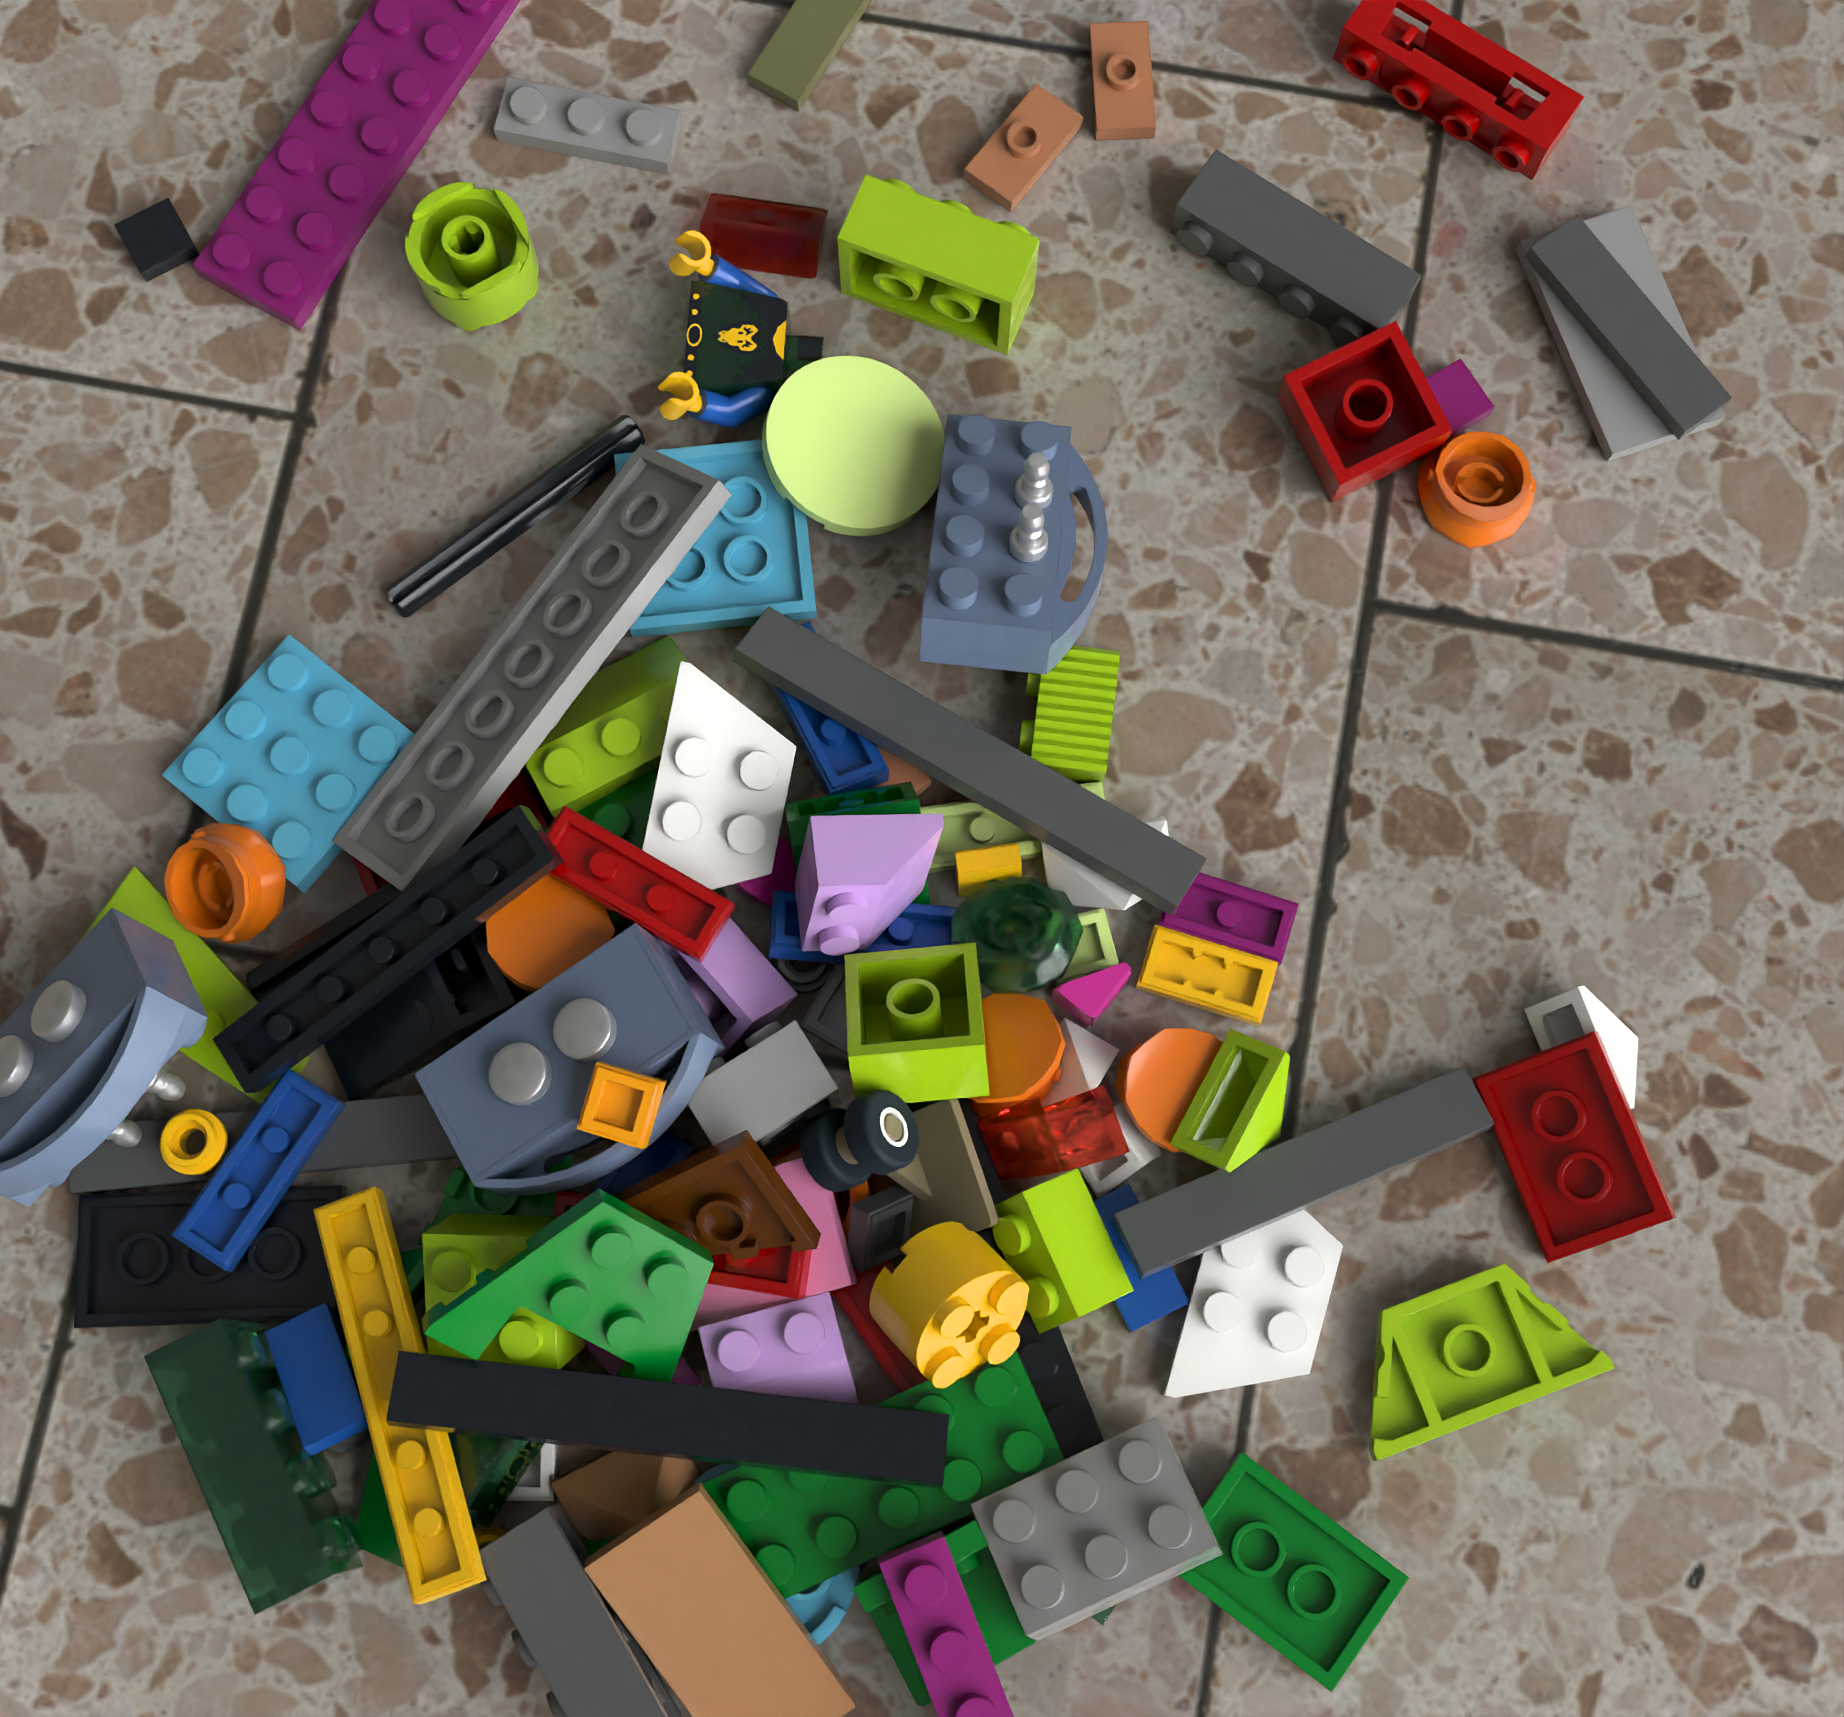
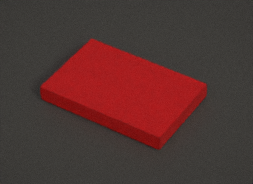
(1573, 1147)

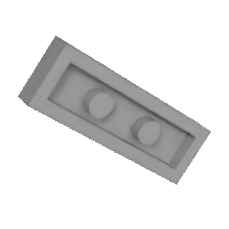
(588, 125)

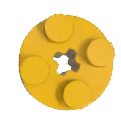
(950, 1303)

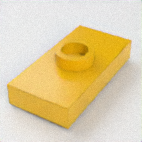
(1206, 975)

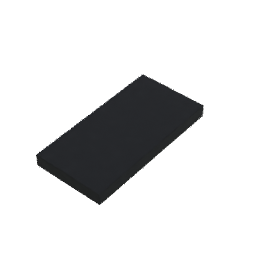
(143, 1276)

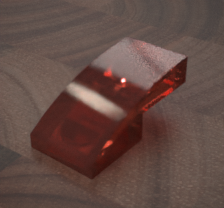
(1053, 1138)

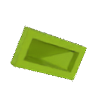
(1236, 1104)

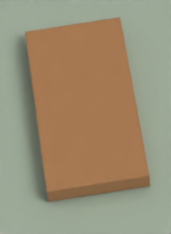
(714, 1617)

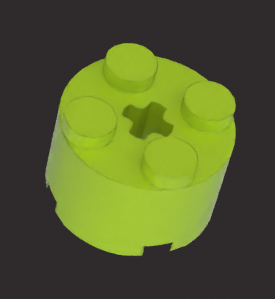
(472, 255)

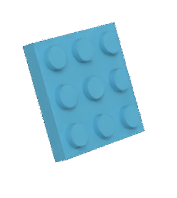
(744, 560)
(291, 758)

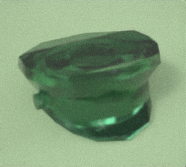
(1020, 933)

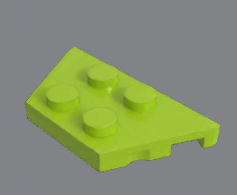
(1468, 1358)

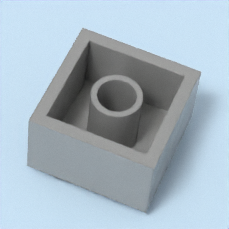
(765, 1089)

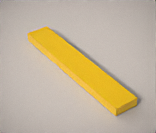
(413, 1463)

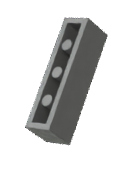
(1291, 251)
(569, 1624)

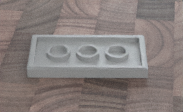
(1612, 404)

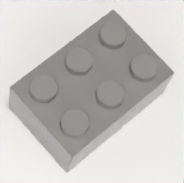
(1095, 1529)

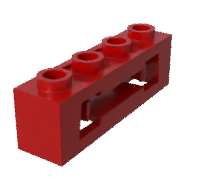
(1458, 81)

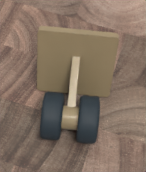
(891, 1145)

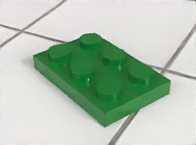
(1292, 1572)

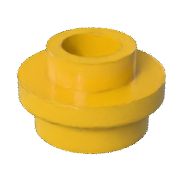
(176, 1133)

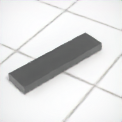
(1628, 327)

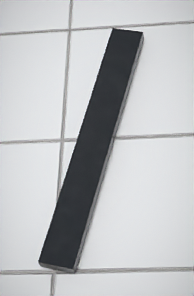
(668, 1419)

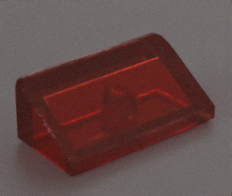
(765, 234)

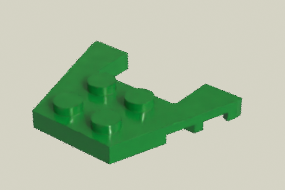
(598, 1275)

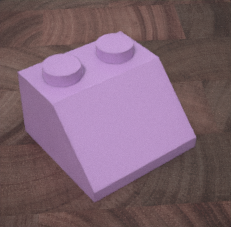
(860, 876)
(735, 988)
(782, 1352)

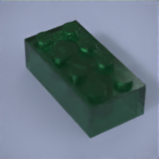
(251, 1465)

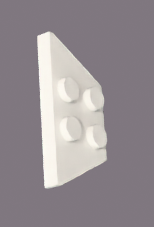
(717, 786)
(1255, 1308)

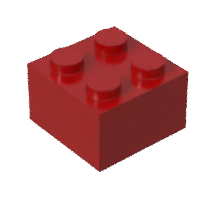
(1363, 411)

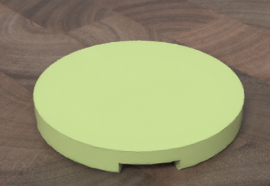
(853, 445)

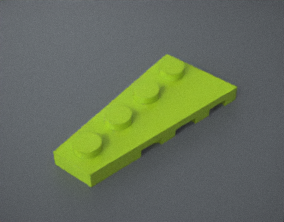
(215, 983)

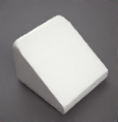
(1110, 1173)

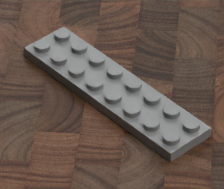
(532, 668)

